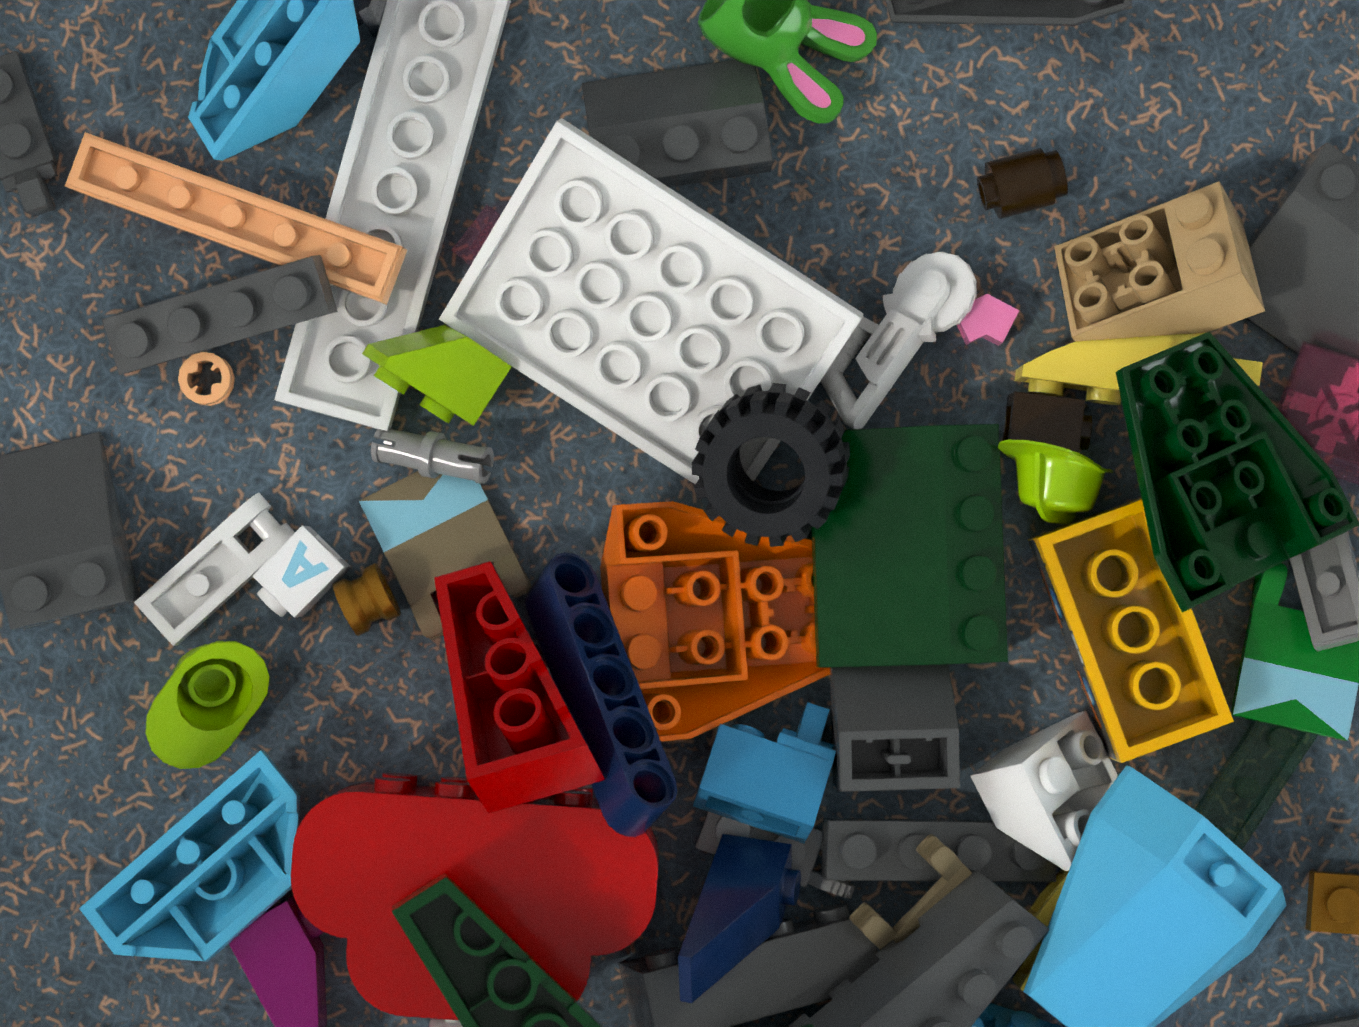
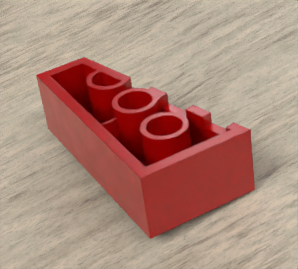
(508, 709)

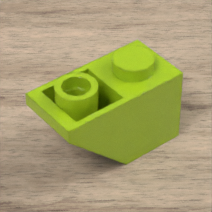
(443, 366)

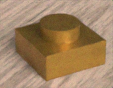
(1333, 902)

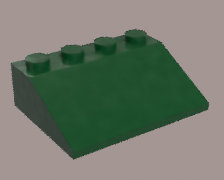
(913, 551)

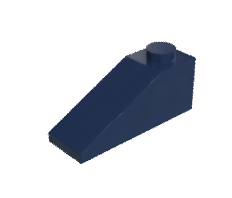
(736, 909)

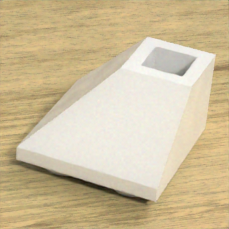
(1048, 787)

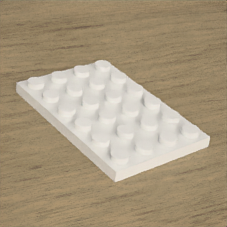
(641, 303)

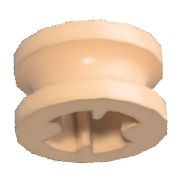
(193, 366)

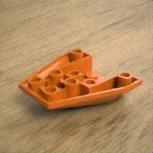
(707, 615)

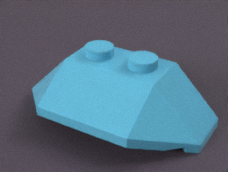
(269, 69)
(206, 872)

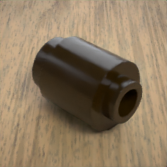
(1022, 182)

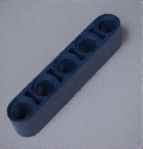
(601, 693)

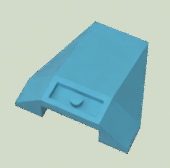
(1148, 912)

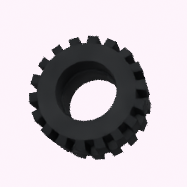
(744, 502)

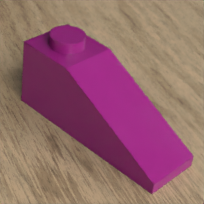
(285, 965)

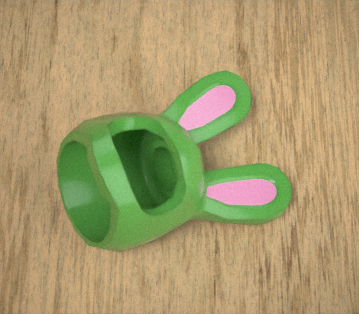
(770, 35)

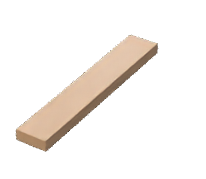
(234, 216)

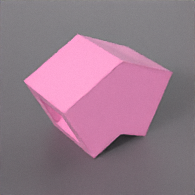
(987, 320)

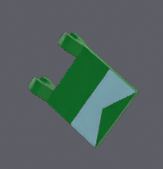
(1283, 675)

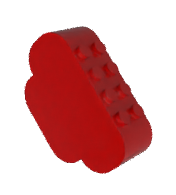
(538, 869)

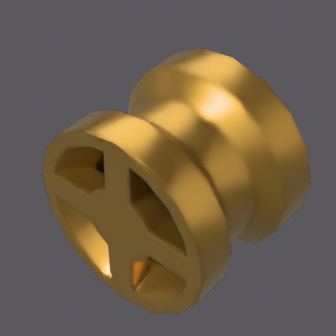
(366, 599)

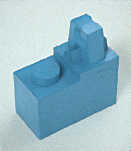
(769, 781)

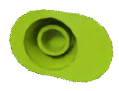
(1054, 479)
(206, 703)

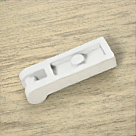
(212, 571)

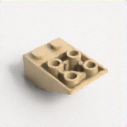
(1161, 271)

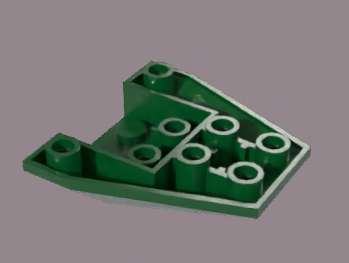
(1222, 472)

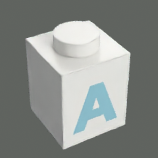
(299, 573)

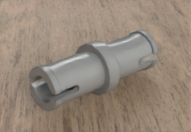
(433, 455)

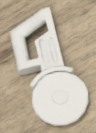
(926, 300)

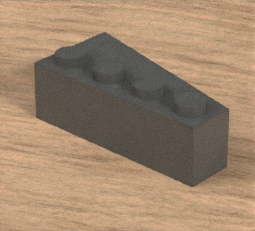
(942, 969)
(782, 974)

